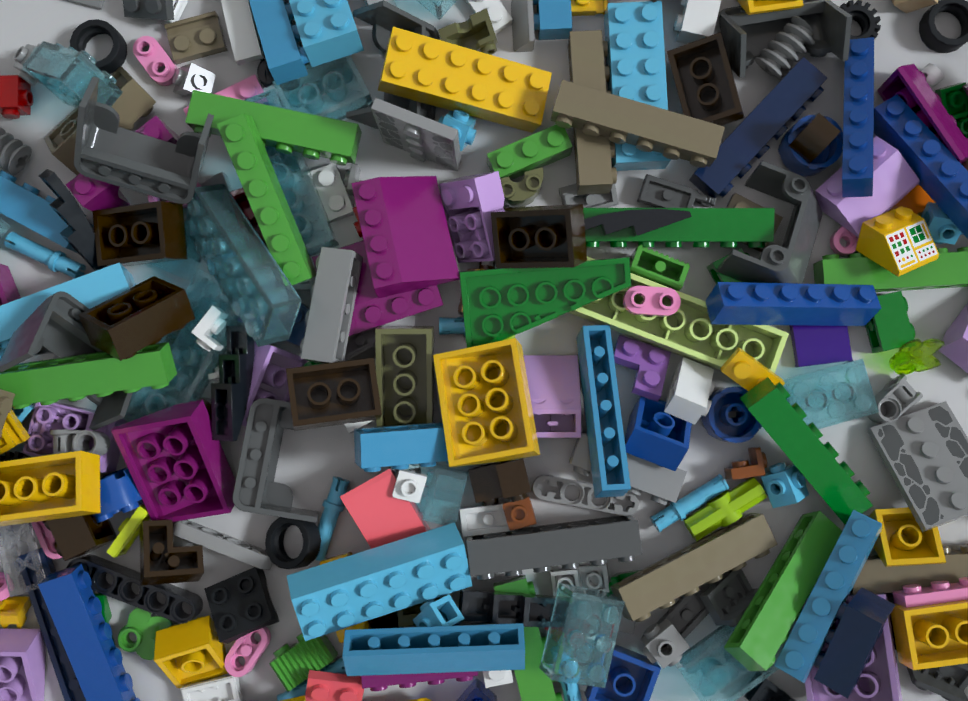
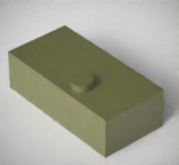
(405, 374)

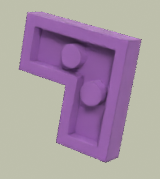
(648, 361)

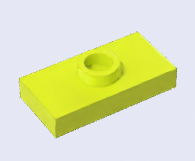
(129, 532)

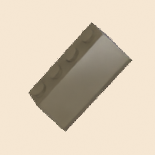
(130, 106)

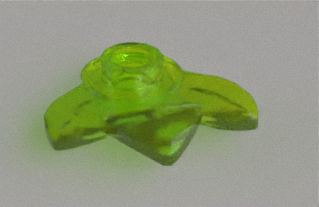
(916, 356)

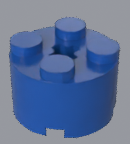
(796, 163)
(727, 429)
(117, 494)

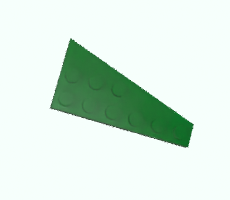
(517, 299)

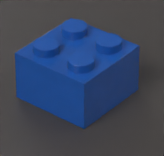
(656, 434)
(629, 678)

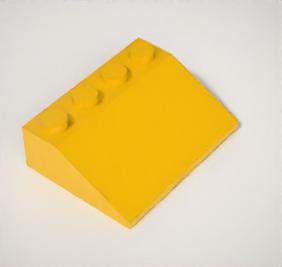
(486, 404)

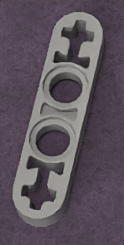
(584, 497)
(222, 544)

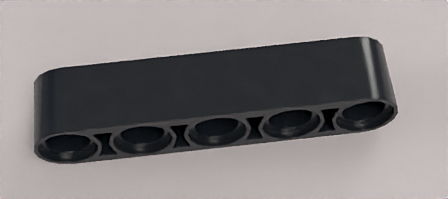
(147, 595)

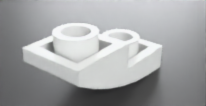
(583, 576)

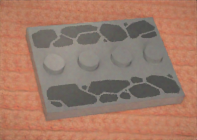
(417, 134)
(928, 463)

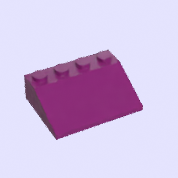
(405, 233)
(374, 311)
(177, 463)

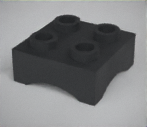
(241, 605)

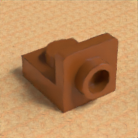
(742, 468)
(519, 513)

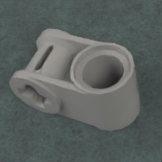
(897, 398)
(78, 440)

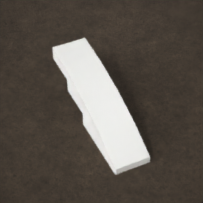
(242, 31)

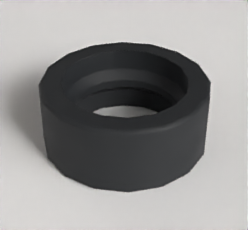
(91, 28)
(932, 37)
(275, 545)

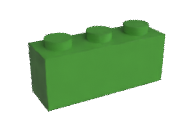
(530, 152)

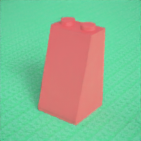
(379, 514)

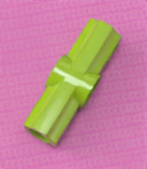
(725, 508)

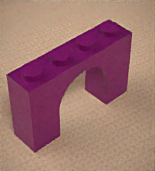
(101, 195)

